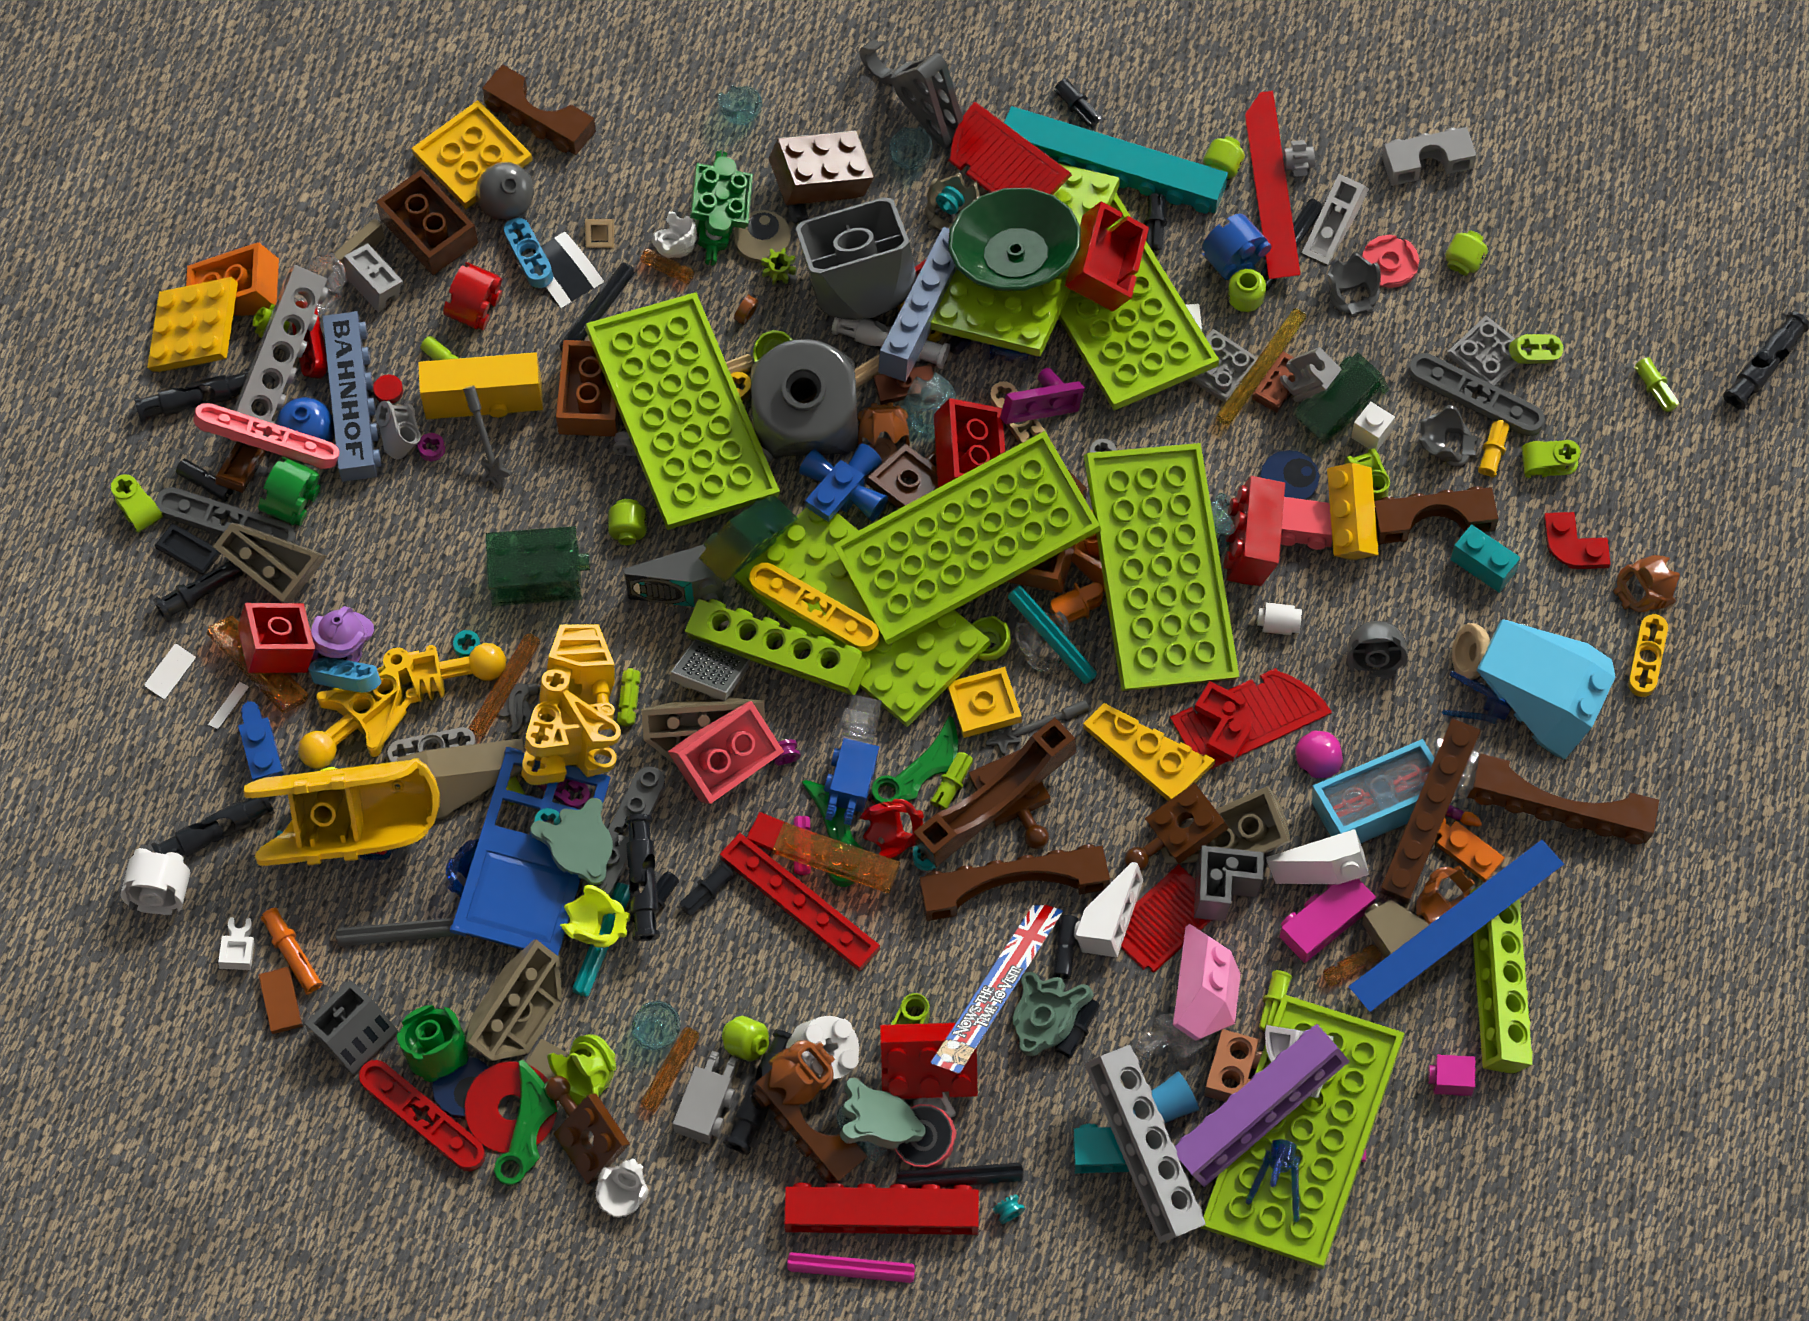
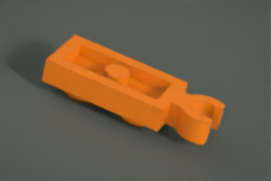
(1469, 850)

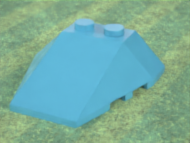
(1548, 682)

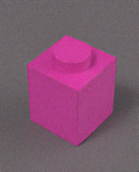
(1452, 1075)

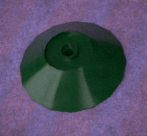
(1014, 239)

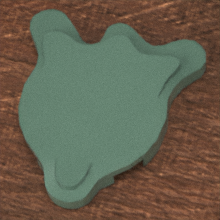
(579, 842)
(1046, 1012)
(878, 1117)

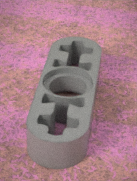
(437, 737)

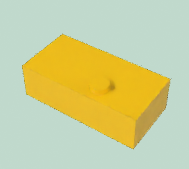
(501, 382)

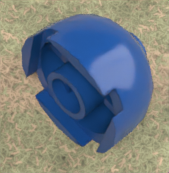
(307, 417)

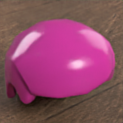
(1319, 754)

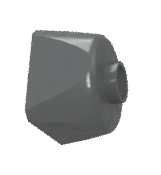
(858, 259)
(794, 427)

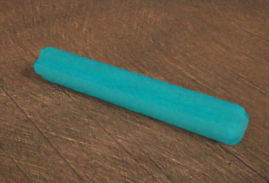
(1052, 634)
(596, 955)

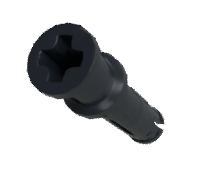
(186, 595)

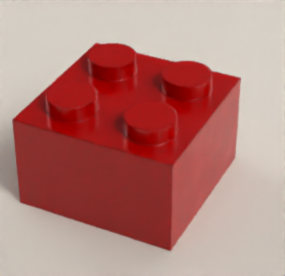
(276, 638)

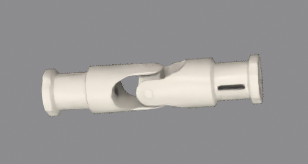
(875, 333)

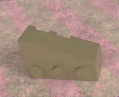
(270, 561)

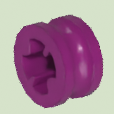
(434, 439)
(790, 753)

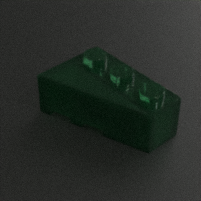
(1351, 389)

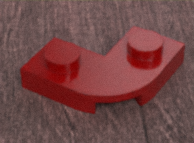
(1571, 550)
(1232, 716)

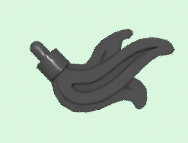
(517, 706)

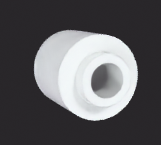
(1279, 619)

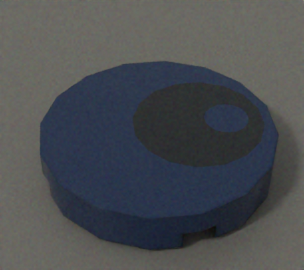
(1295, 470)
(452, 1089)

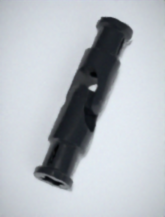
(1775, 350)
(178, 399)
(199, 835)
(642, 873)
(748, 1117)

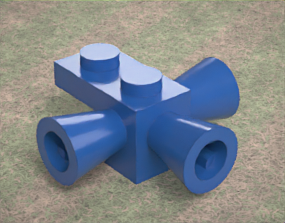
(843, 484)

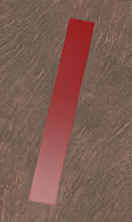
(1272, 187)

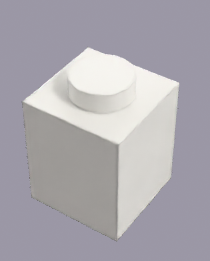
(1373, 426)

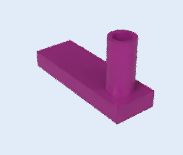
(1050, 400)

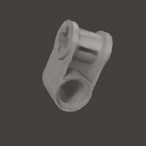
(397, 428)

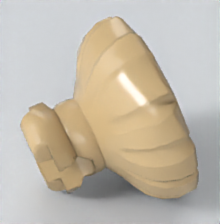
(1469, 650)

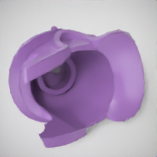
(341, 634)

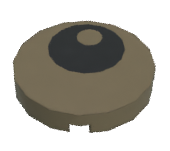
(762, 233)

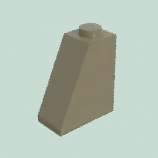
(1393, 926)

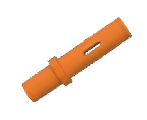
(285, 940)

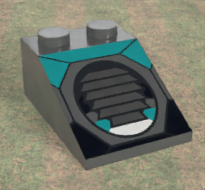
(673, 579)

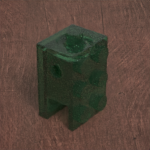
(535, 566)

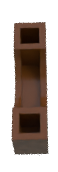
(565, 127)
(1471, 506)
(829, 1152)

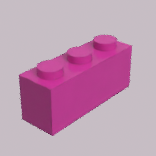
(1325, 917)

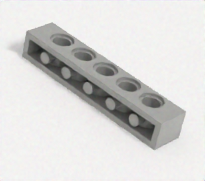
(298, 282)
(1131, 1137)

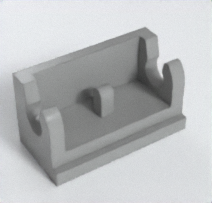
(372, 276)
(1312, 374)

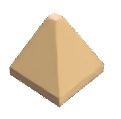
(599, 231)

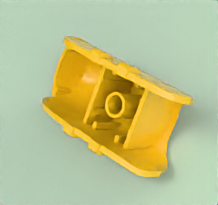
(350, 811)

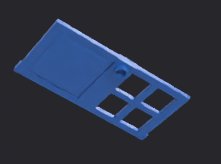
(513, 882)

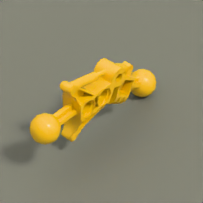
(386, 711)

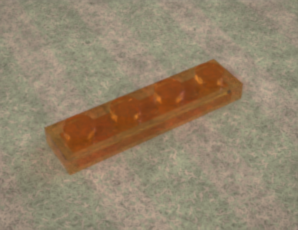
(277, 687)
(836, 857)

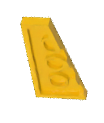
(1147, 752)

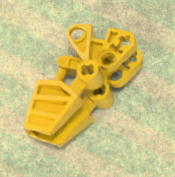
(572, 708)

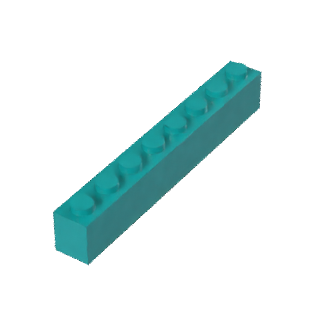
(1134, 164)

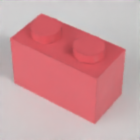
(1306, 523)

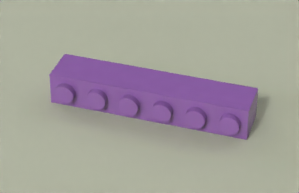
(1260, 1105)

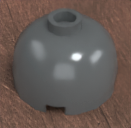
(504, 191)
(1381, 647)

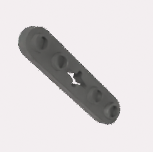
(1502, 405)
(204, 514)
(639, 799)

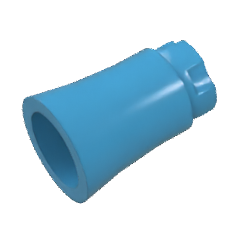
(1174, 1098)

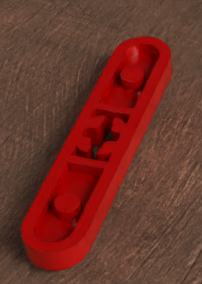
(444, 1135)

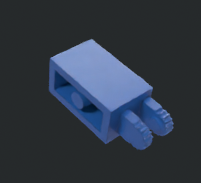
(259, 743)
(851, 778)

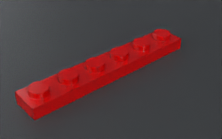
(800, 902)

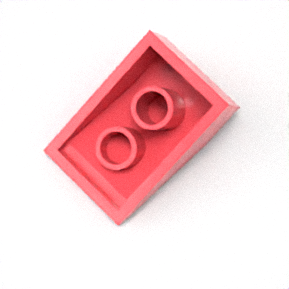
(725, 752)

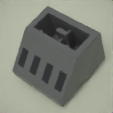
(351, 1027)

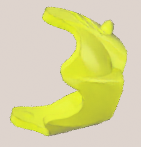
(587, 916)

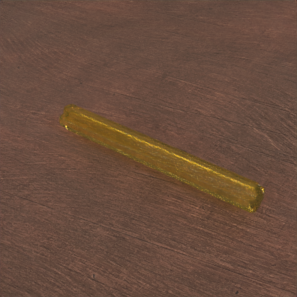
(1261, 367)

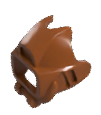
(883, 419)
(1656, 581)
(1431, 902)
(796, 1077)

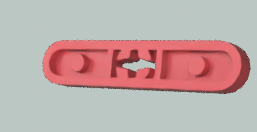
(251, 431)

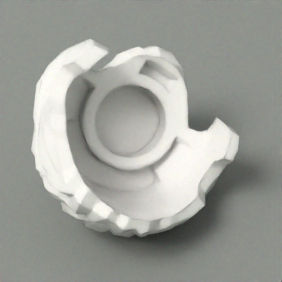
(678, 239)
(621, 1188)

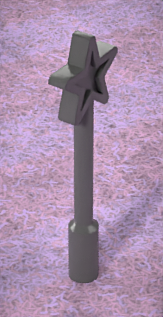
(492, 466)
(1007, 736)

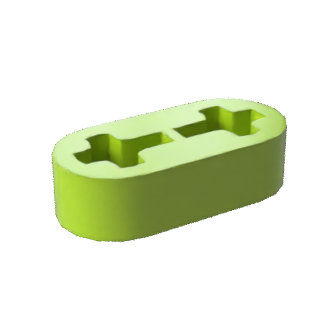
(1536, 342)

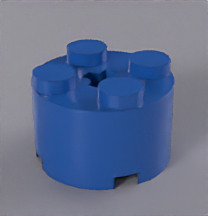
(1235, 246)

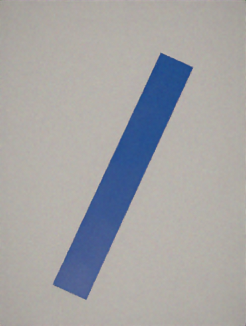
(1456, 925)

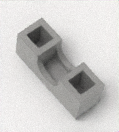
(1449, 147)

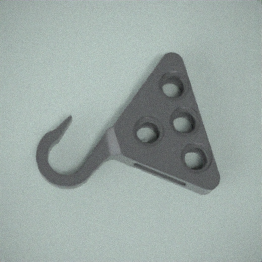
(927, 86)

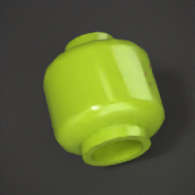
(1225, 155)
(1466, 252)
(1246, 290)
(627, 521)
(745, 1038)

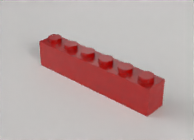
(882, 1209)

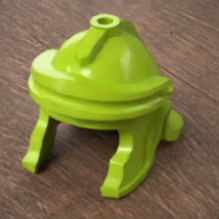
(587, 1066)

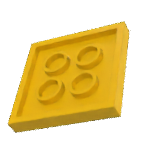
(466, 148)
(192, 325)

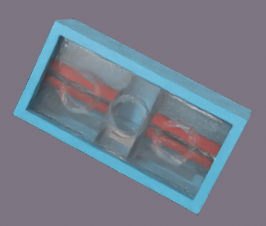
(1375, 794)

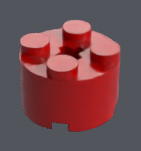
(472, 295)

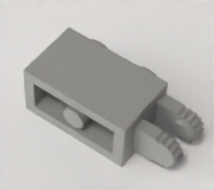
(705, 1100)

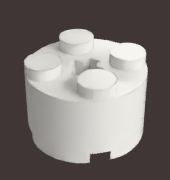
(155, 882)
(837, 1039)

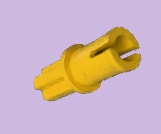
(1494, 448)

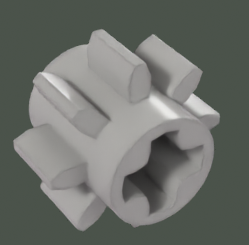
(1299, 158)

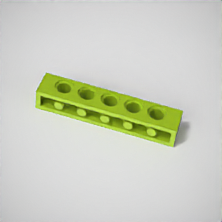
(843, 677)
(1503, 992)

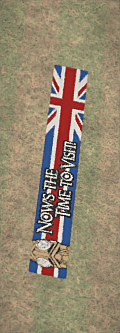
(996, 988)

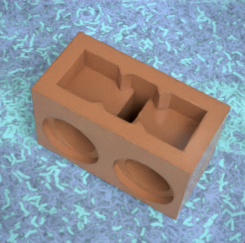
(1226, 1066)

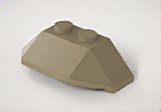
(673, 722)
(517, 1004)

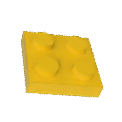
(984, 702)

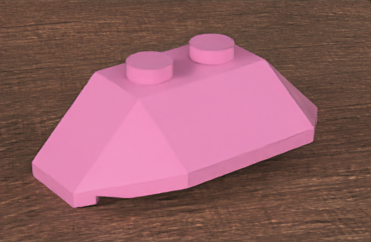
(1205, 986)

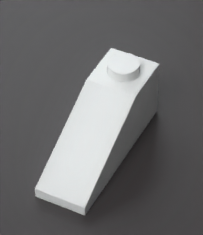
(1335, 218)
(1321, 862)
(1109, 914)

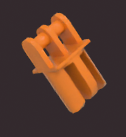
(1078, 601)

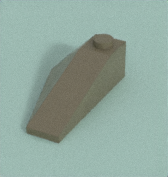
(465, 771)
(1253, 823)

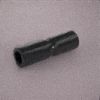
(202, 478)
(1064, 952)

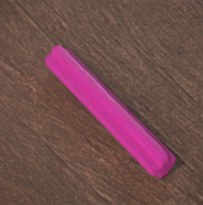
(851, 1267)

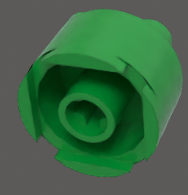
(289, 490)
(433, 1042)

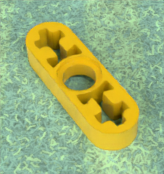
(1652, 676)

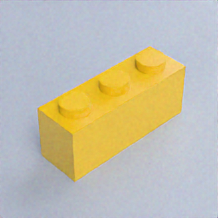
(1352, 511)

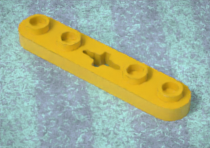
(791, 593)

